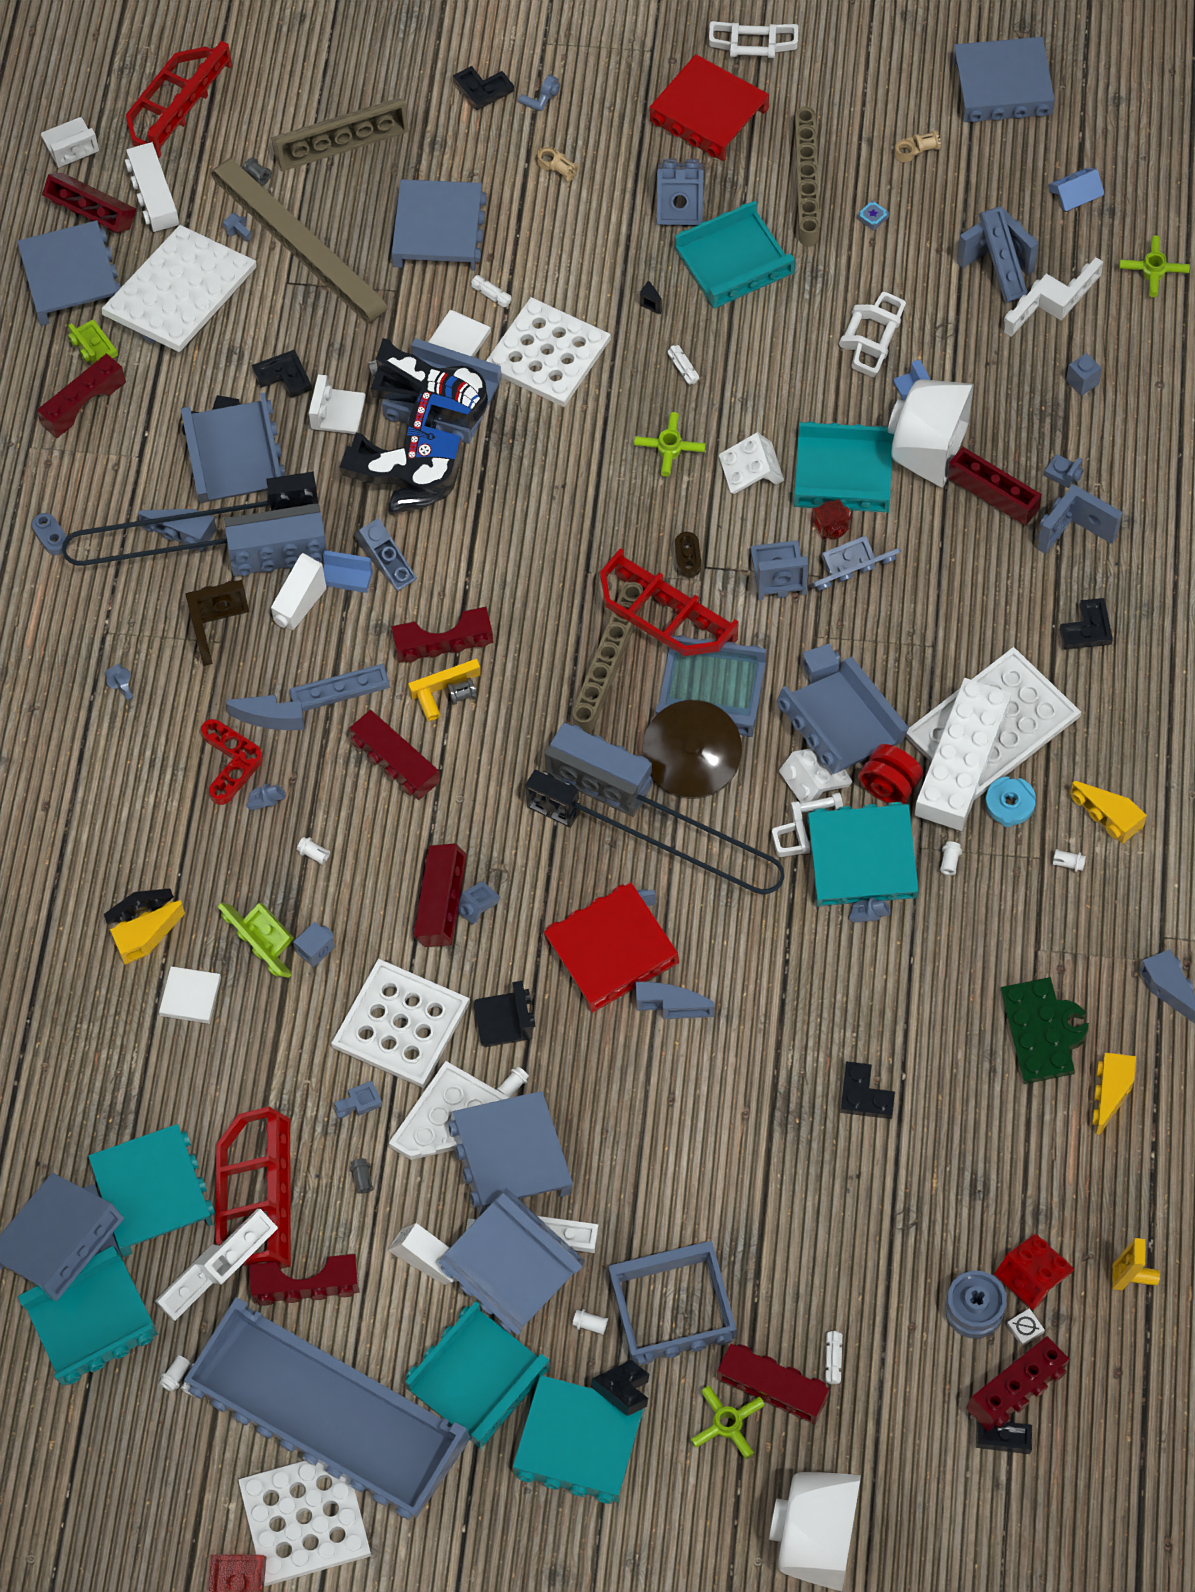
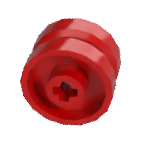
(890, 774)

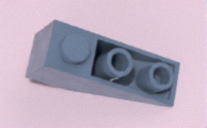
(185, 530)
(385, 554)
(1166, 981)

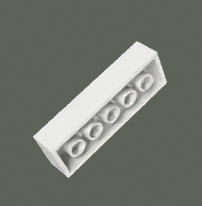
(963, 754)

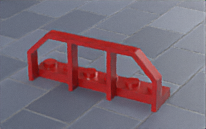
(183, 102)
(673, 598)
(278, 1184)

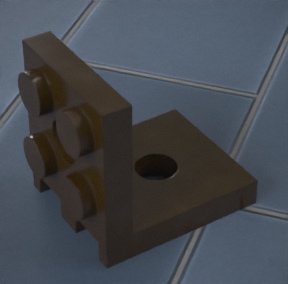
(215, 604)

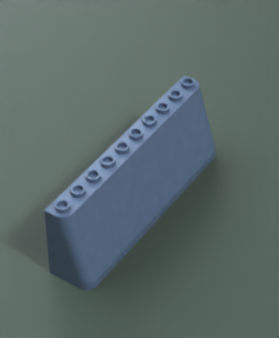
(326, 1410)

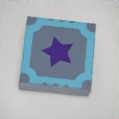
(873, 215)

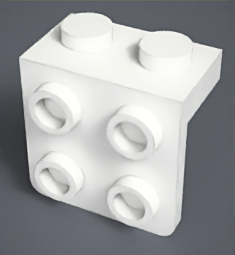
(810, 777)

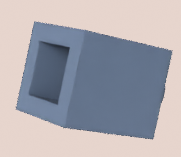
(1084, 374)
(820, 662)
(314, 943)

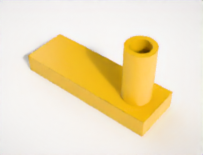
(426, 686)
(1130, 1268)

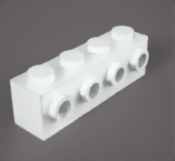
(152, 187)

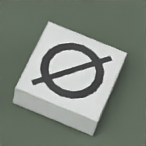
(1025, 1327)

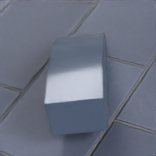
(267, 713)
(673, 1000)

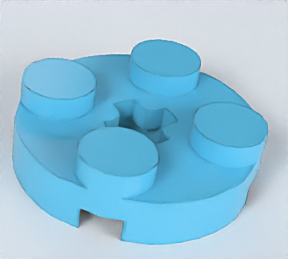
(1010, 814)

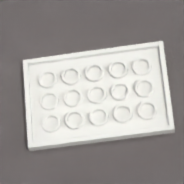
(179, 288)
(1033, 717)

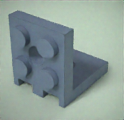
(680, 179)
(974, 245)
(1083, 510)
(779, 568)

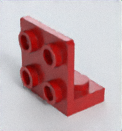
(1033, 1270)

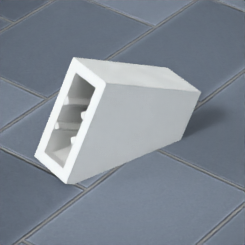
(299, 592)
(421, 1251)

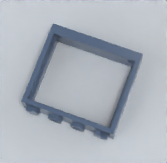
(664, 1262)

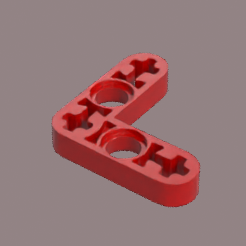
(238, 762)

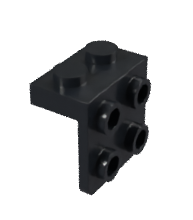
(505, 1017)

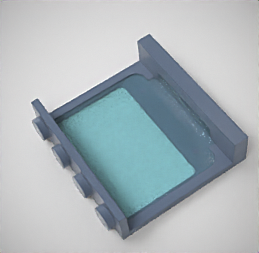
(723, 678)

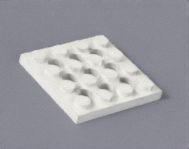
(555, 321)
(394, 1060)
(301, 1560)

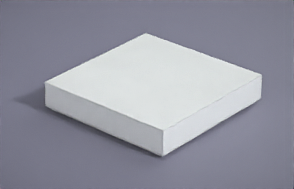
(460, 334)
(190, 995)

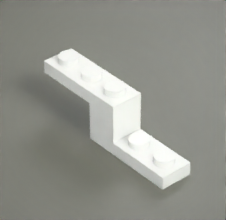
(1052, 296)
(577, 1235)
(216, 1264)

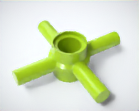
(1153, 259)
(668, 436)
(727, 1412)

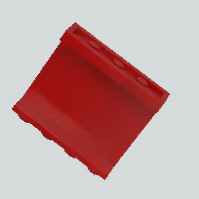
(707, 106)
(612, 946)

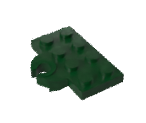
(1042, 1029)

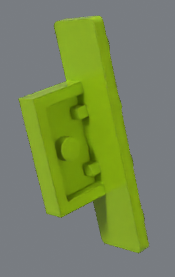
(263, 933)

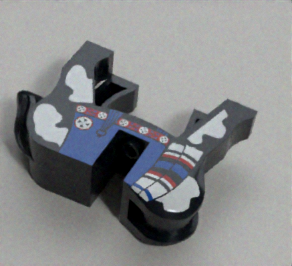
(431, 458)

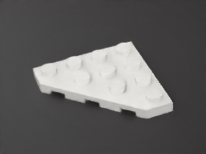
(426, 1125)

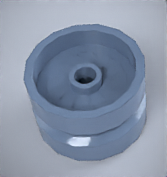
(975, 1304)

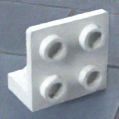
(70, 141)
(335, 409)
(750, 462)

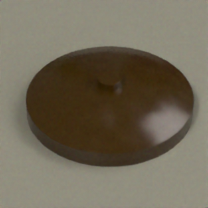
(692, 749)

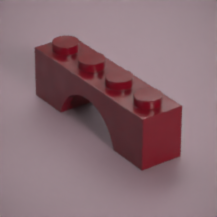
(61, 410)
(415, 643)
(336, 1278)

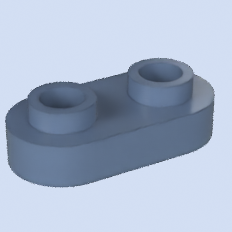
(49, 532)

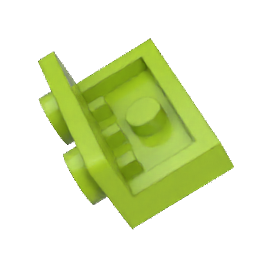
(91, 342)

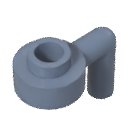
(549, 88)

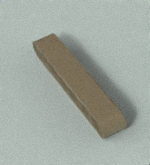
(807, 176)
(606, 667)

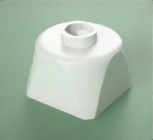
(930, 427)
(816, 1527)

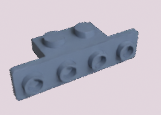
(848, 558)

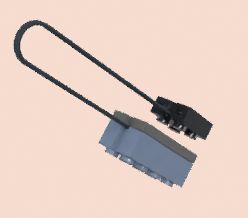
(254, 540)
(614, 777)

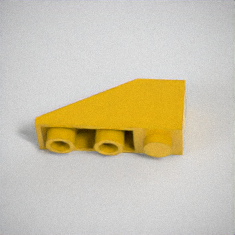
(1114, 812)
(142, 935)
(1116, 1082)

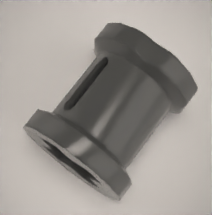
(256, 171)
(461, 691)

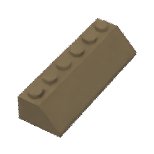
(340, 134)

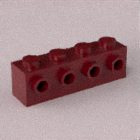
(89, 202)
(994, 486)
(394, 755)
(440, 895)
(773, 1383)
(1017, 1384)

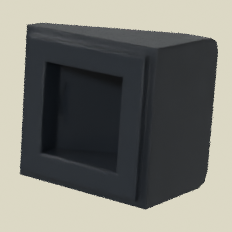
(650, 298)

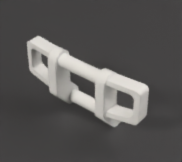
(737, 29)
(858, 343)
(798, 826)

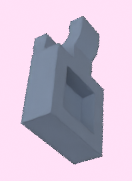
(361, 1098)

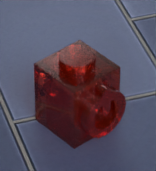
(831, 519)

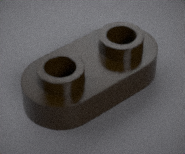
(688, 556)

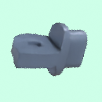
(235, 224)
(118, 678)
(265, 796)
(869, 910)

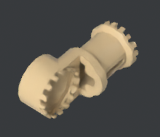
(917, 145)
(558, 163)

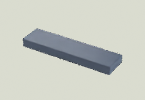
(1003, 254)
(341, 687)

